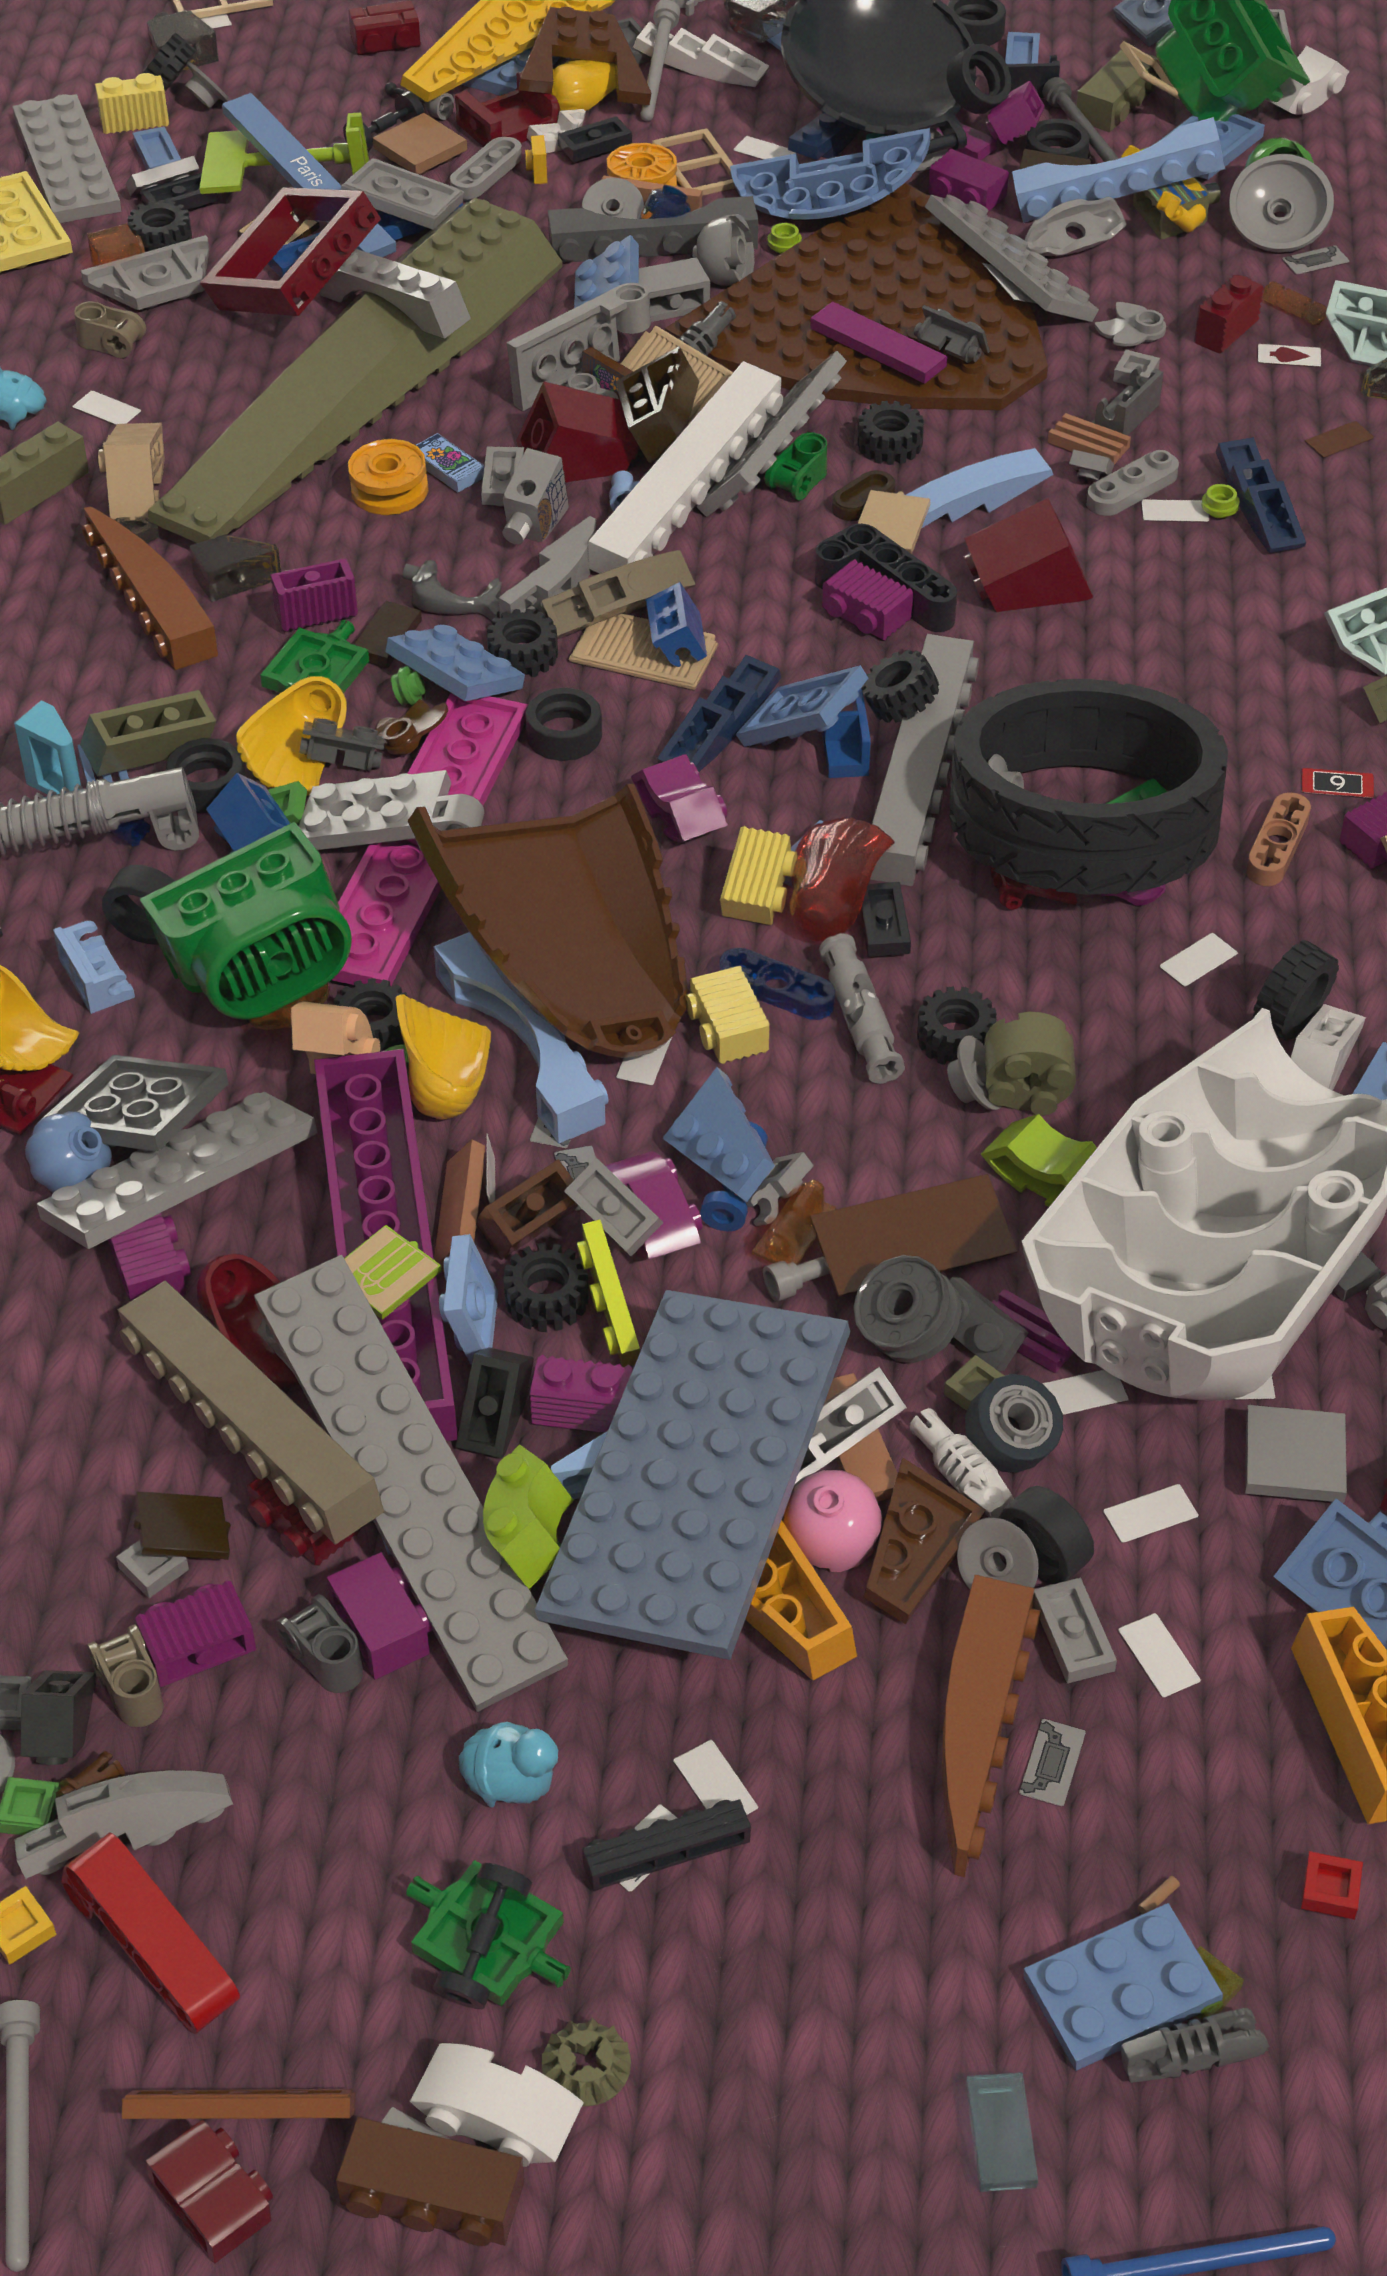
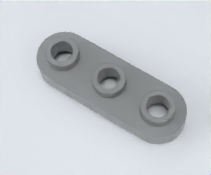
(487, 167)
(1132, 483)

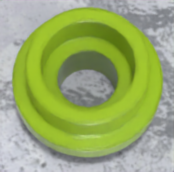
(783, 237)
(1220, 501)

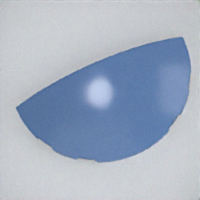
(832, 184)

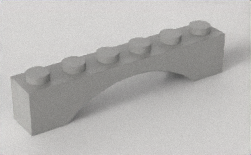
(423, 296)

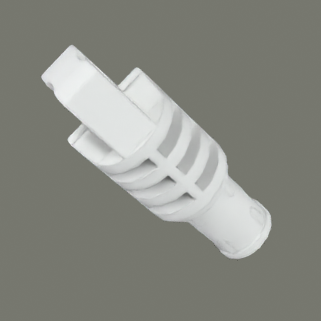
(962, 1464)

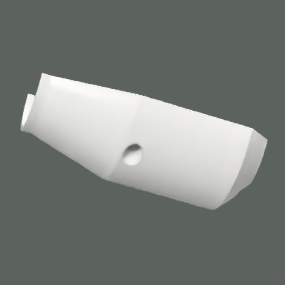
(1212, 1221)

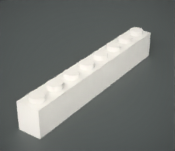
(687, 469)

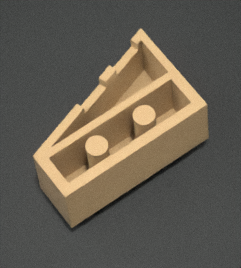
(132, 465)

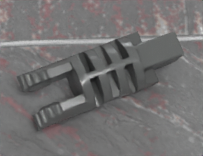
(1194, 2046)

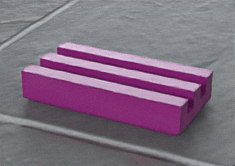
(1039, 1328)

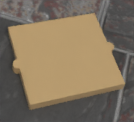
(896, 516)

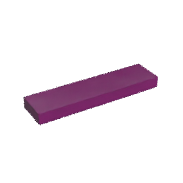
(878, 342)

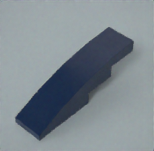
(1260, 495)
(717, 719)

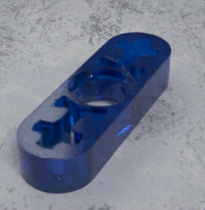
(804, 995)

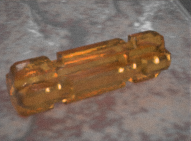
(1295, 303)

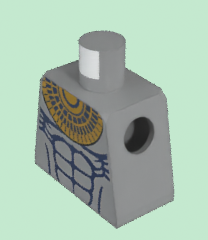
(534, 497)

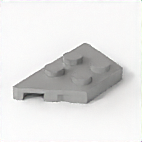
(153, 275)

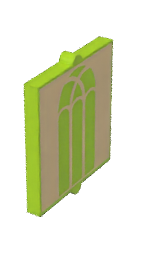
(390, 1270)

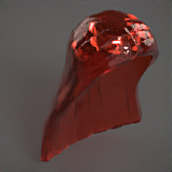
(834, 874)

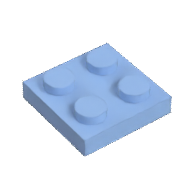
(469, 1297)

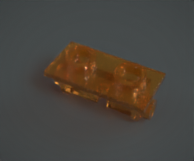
(792, 1230)

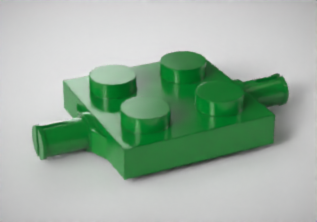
(316, 655)
(517, 1945)

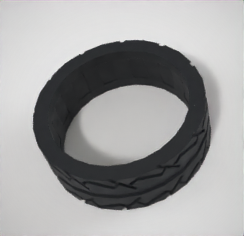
(1088, 844)

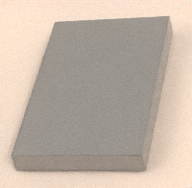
(405, 193)

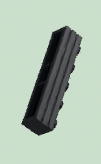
(666, 1844)

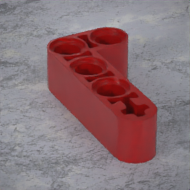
(150, 1930)

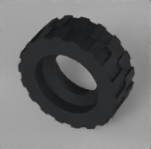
(1297, 988)

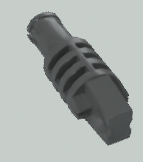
(704, 334)

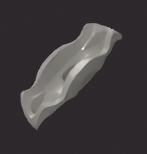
(1096, 219)

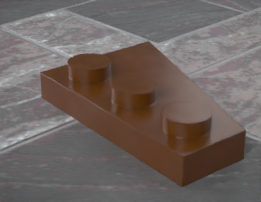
(917, 1540)

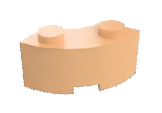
(330, 1031)

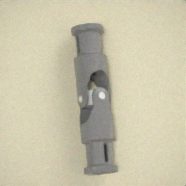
(861, 1008)

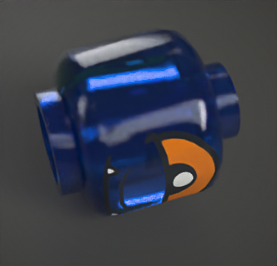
(665, 203)

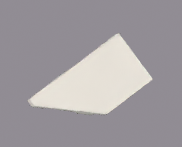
(566, 121)

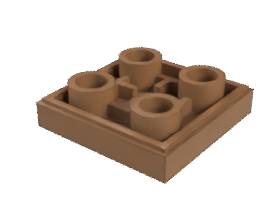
(420, 144)

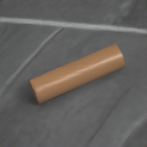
(1159, 1895)

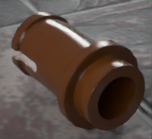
(94, 1773)

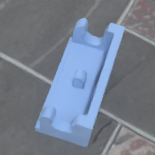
(91, 967)

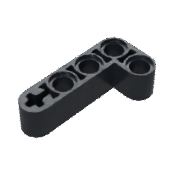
(932, 594)

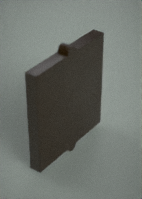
(182, 1525)

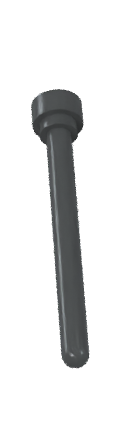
(1058, 95)

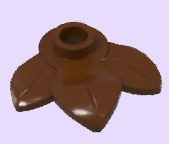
(404, 733)

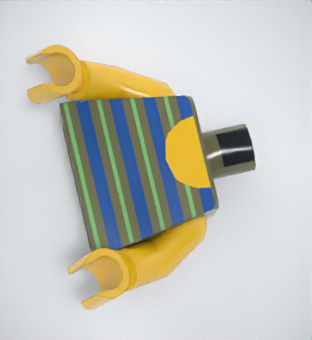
(1175, 206)

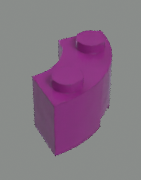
(680, 799)
(657, 1186)

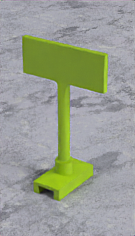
(228, 156)

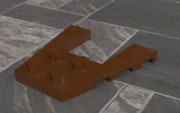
(584, 37)

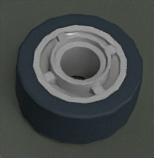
(1030, 1406)

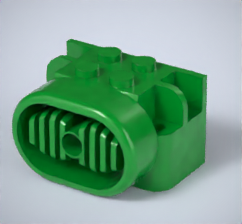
(1226, 56)
(253, 926)

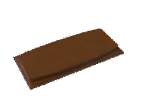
(941, 1224)

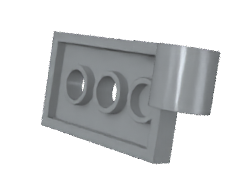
(588, 326)
(380, 809)

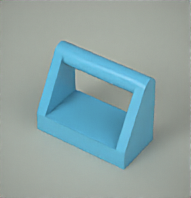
(46, 750)

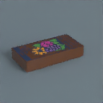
(603, 369)

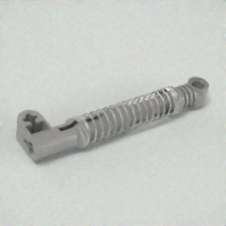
(102, 809)

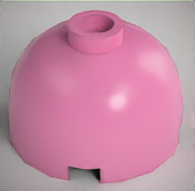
(834, 1519)

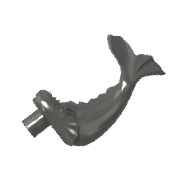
(433, 598)

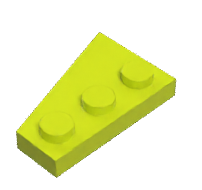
(608, 1294)

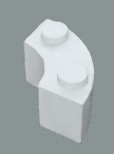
(1325, 79)
(492, 2104)

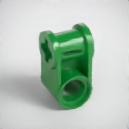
(799, 466)

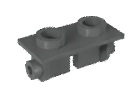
(965, 339)
(357, 743)

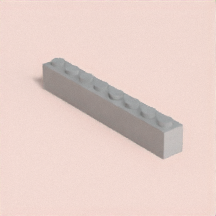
(921, 763)

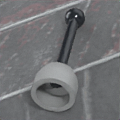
(445, 102)

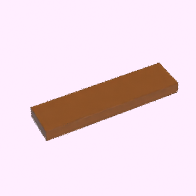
(239, 2104)

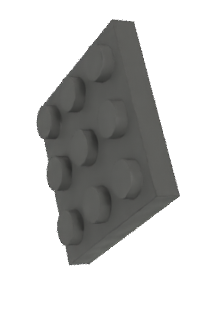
(143, 1100)

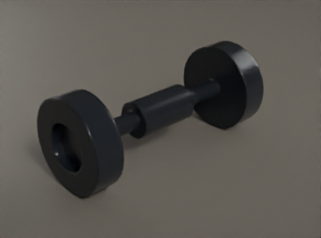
(406, 106)
(503, 1883)

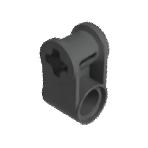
(317, 1639)

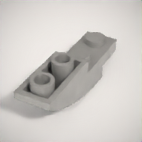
(560, 569)
(141, 1805)

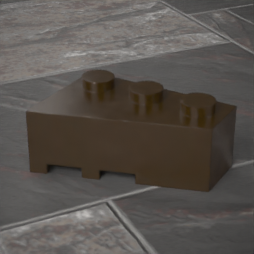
(658, 401)

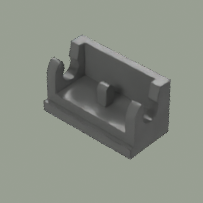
(1131, 404)

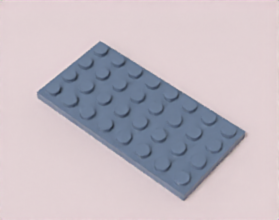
(694, 1474)

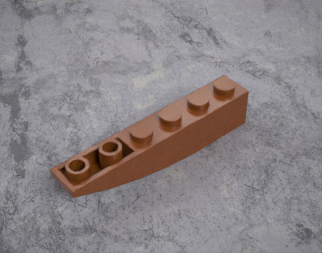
(153, 591)
(978, 1705)

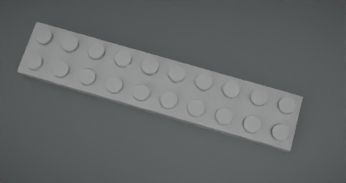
(429, 1507)

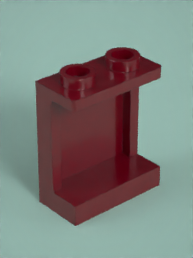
(506, 114)

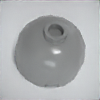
(724, 250)

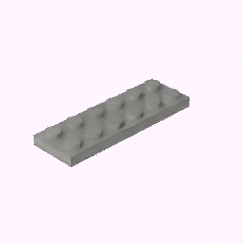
(66, 158)
(1012, 258)
(775, 435)
(186, 1166)

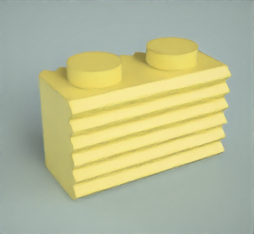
(132, 103)
(757, 876)
(728, 1014)

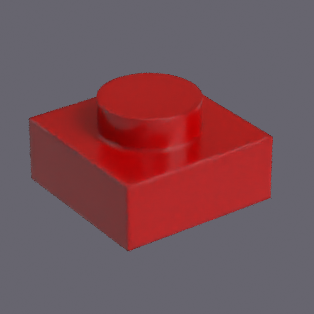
(1332, 1885)

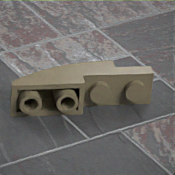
(615, 592)

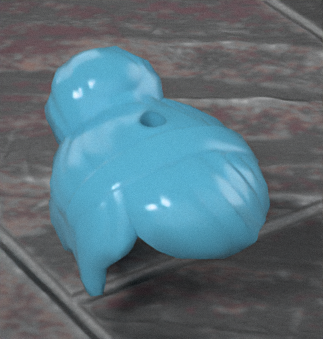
(18, 396)
(515, 1770)

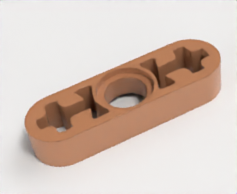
(1280, 852)

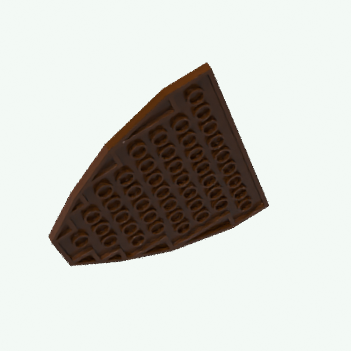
(886, 268)

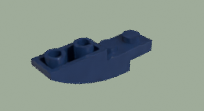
(822, 137)

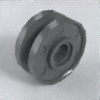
(926, 1325)

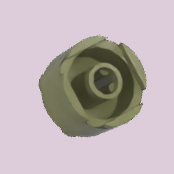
(1029, 1063)

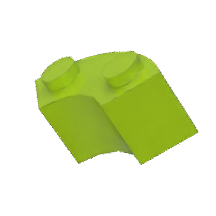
(1037, 1157)
(524, 1514)

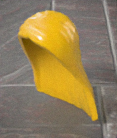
(582, 83)
(273, 735)
(26, 1032)
(444, 1058)

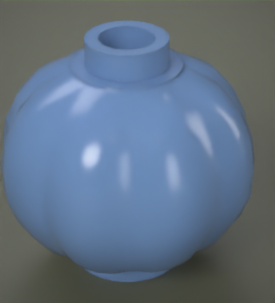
(65, 1150)

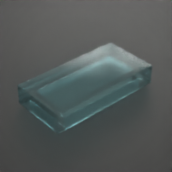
(1001, 2132)

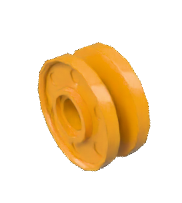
(643, 163)
(388, 476)

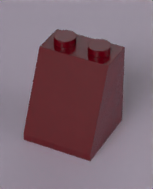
(581, 429)
(1026, 561)

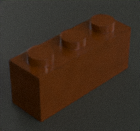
(430, 2182)

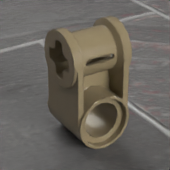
(104, 329)
(127, 1669)

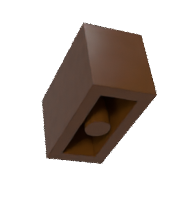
(527, 1210)

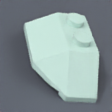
(1359, 321)
(1362, 630)

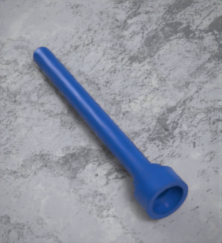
(1207, 2257)

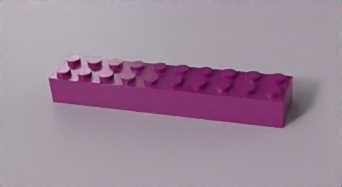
(378, 1184)

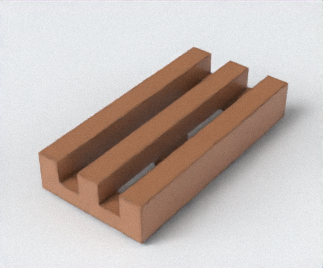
(1089, 438)

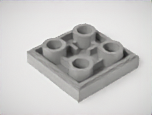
(1295, 1453)

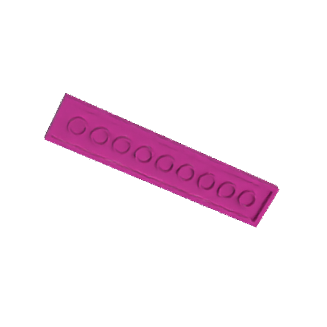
(393, 880)

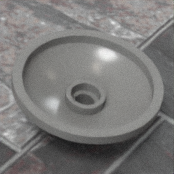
(1283, 185)

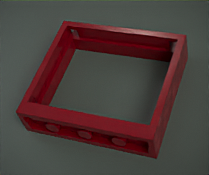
(233, 280)

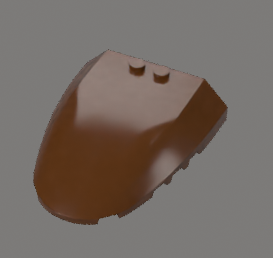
(571, 918)

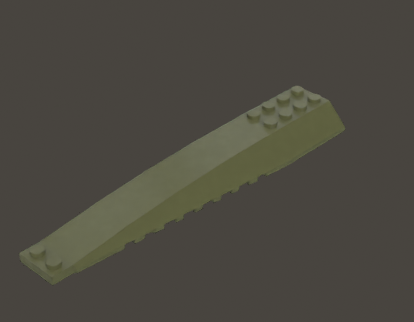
(359, 370)

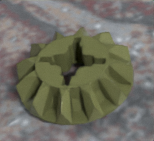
(589, 2084)

